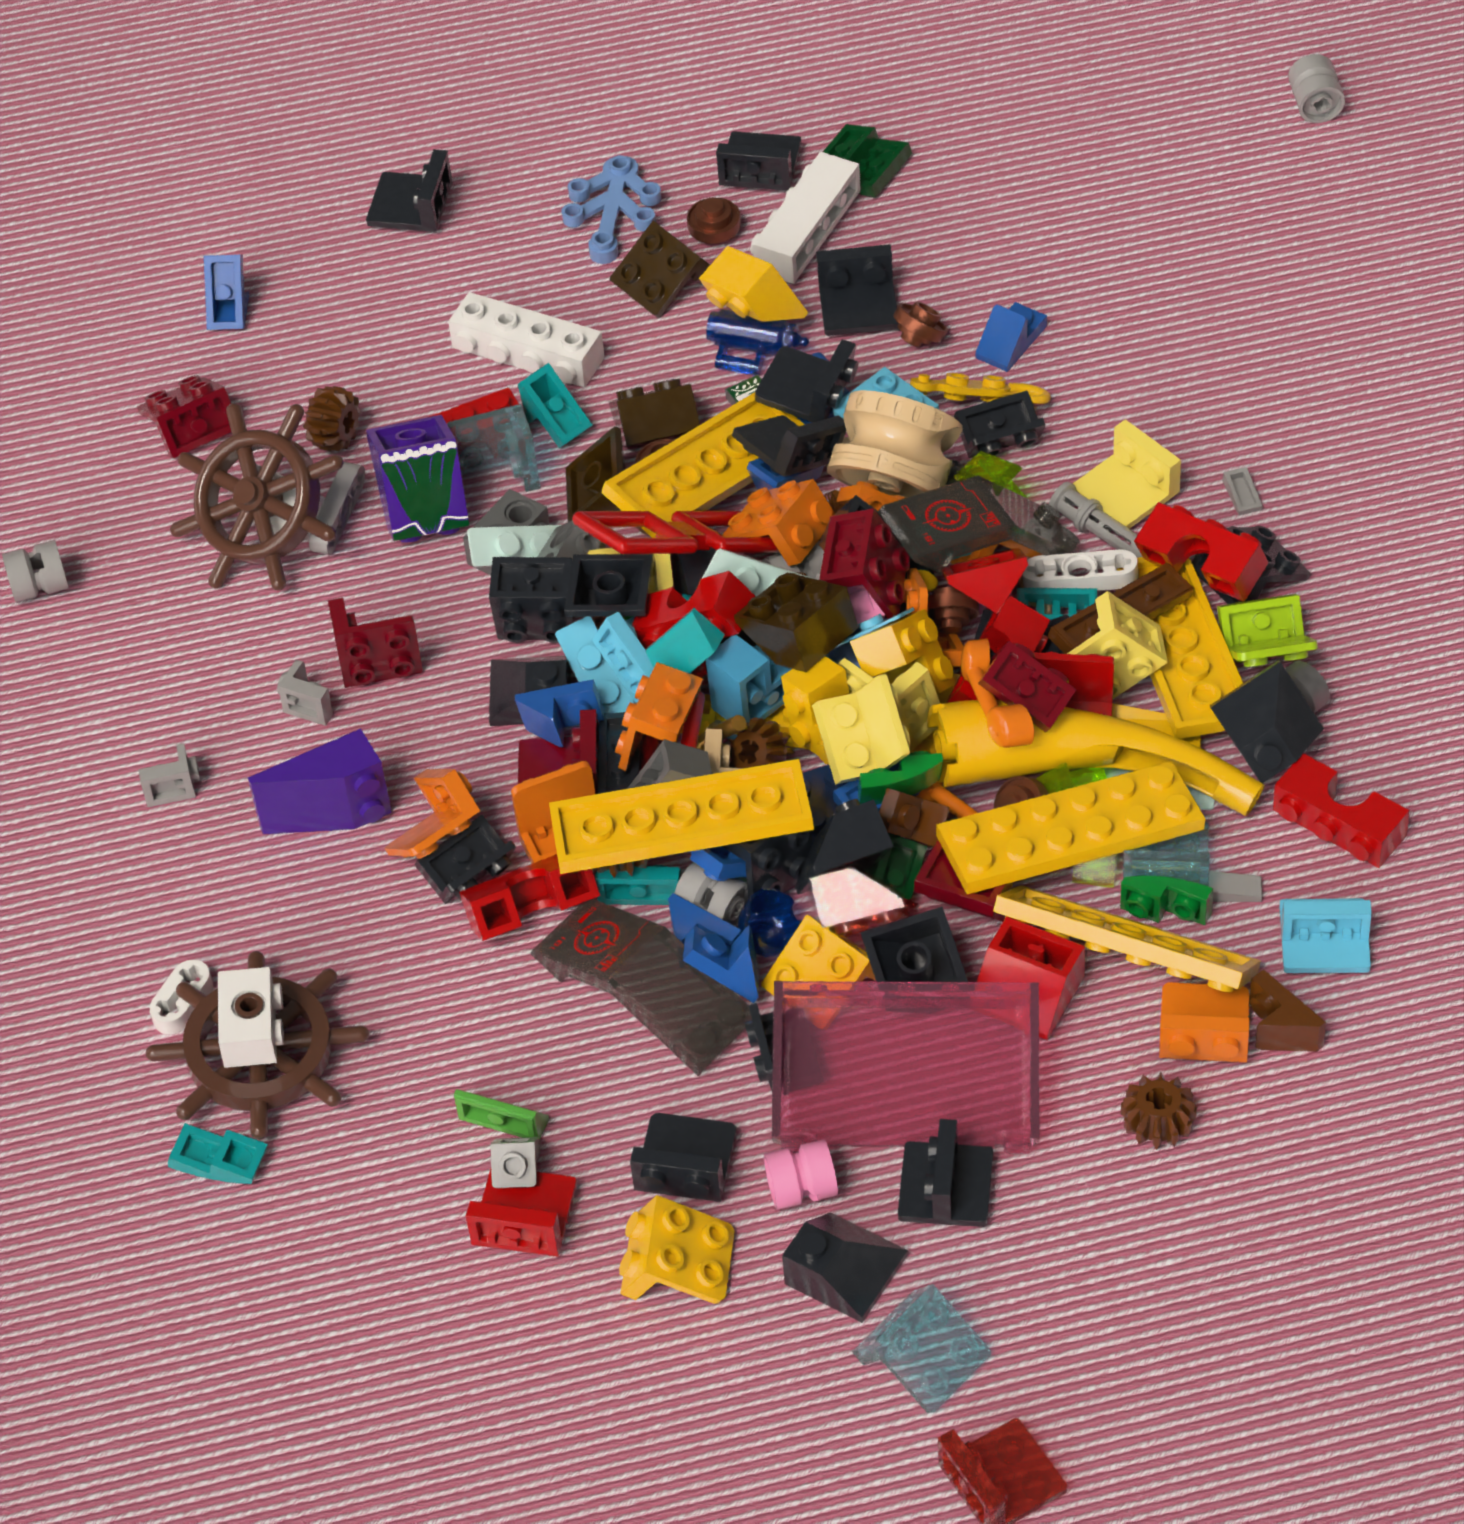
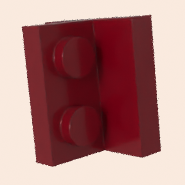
(940, 883)

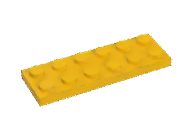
(694, 468)
(1197, 658)
(680, 816)
(1069, 827)
(1137, 940)

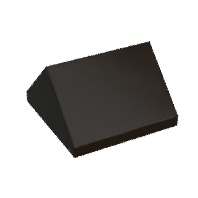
(590, 471)

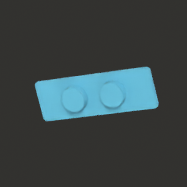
(874, 623)
(590, 664)

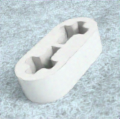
(167, 1000)

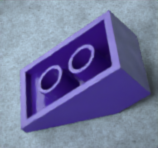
(322, 789)

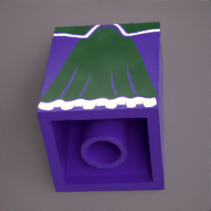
(418, 478)

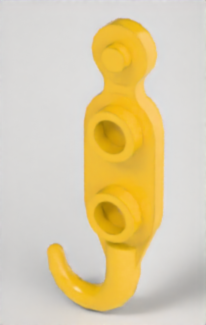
(993, 387)

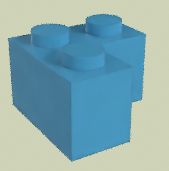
(744, 680)

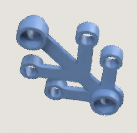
(618, 174)

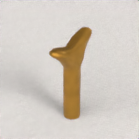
(729, 727)

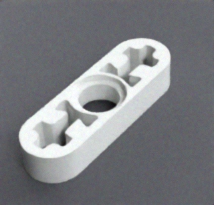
(1107, 560)

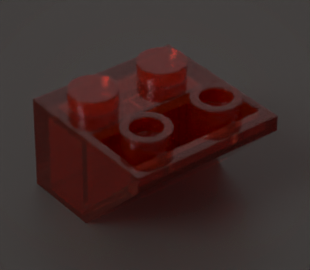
(855, 899)

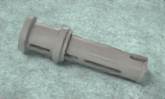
(1088, 515)

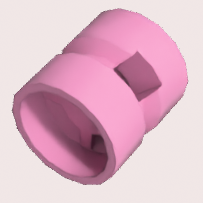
(800, 1174)

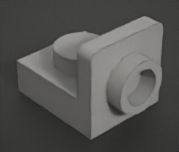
(302, 697)
(171, 780)
(514, 1162)

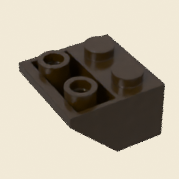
(654, 414)
(798, 620)

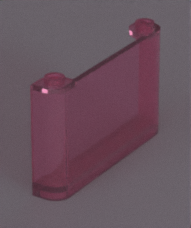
(898, 1056)

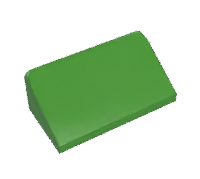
(499, 1115)

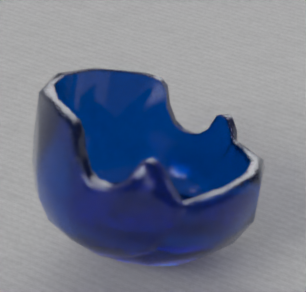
(770, 919)

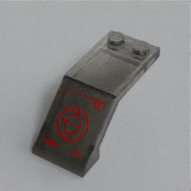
(973, 517)
(647, 975)

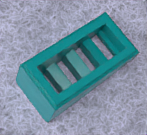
(1058, 597)

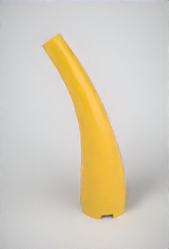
(1080, 741)

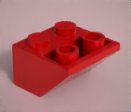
(1036, 956)

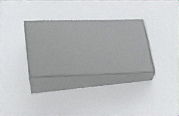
(1242, 491)
(1235, 887)

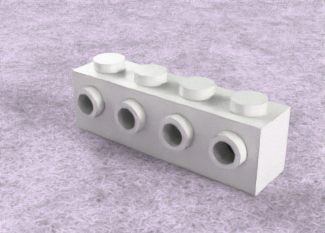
(807, 215)
(526, 338)

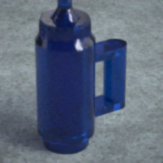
(750, 335)

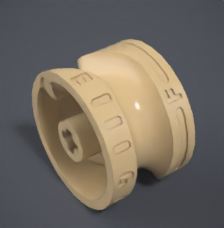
(894, 444)

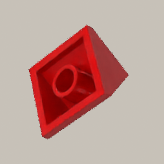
(988, 577)

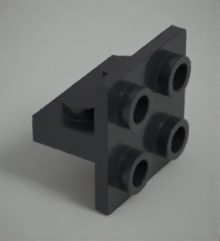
(945, 1180)

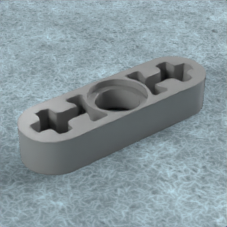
(339, 505)

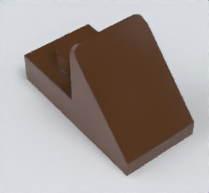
(912, 816)
(1286, 1019)

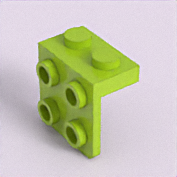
(1265, 630)

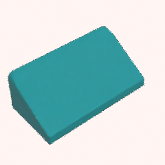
(686, 643)

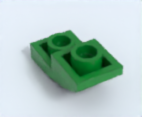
(914, 774)
(1154, 895)

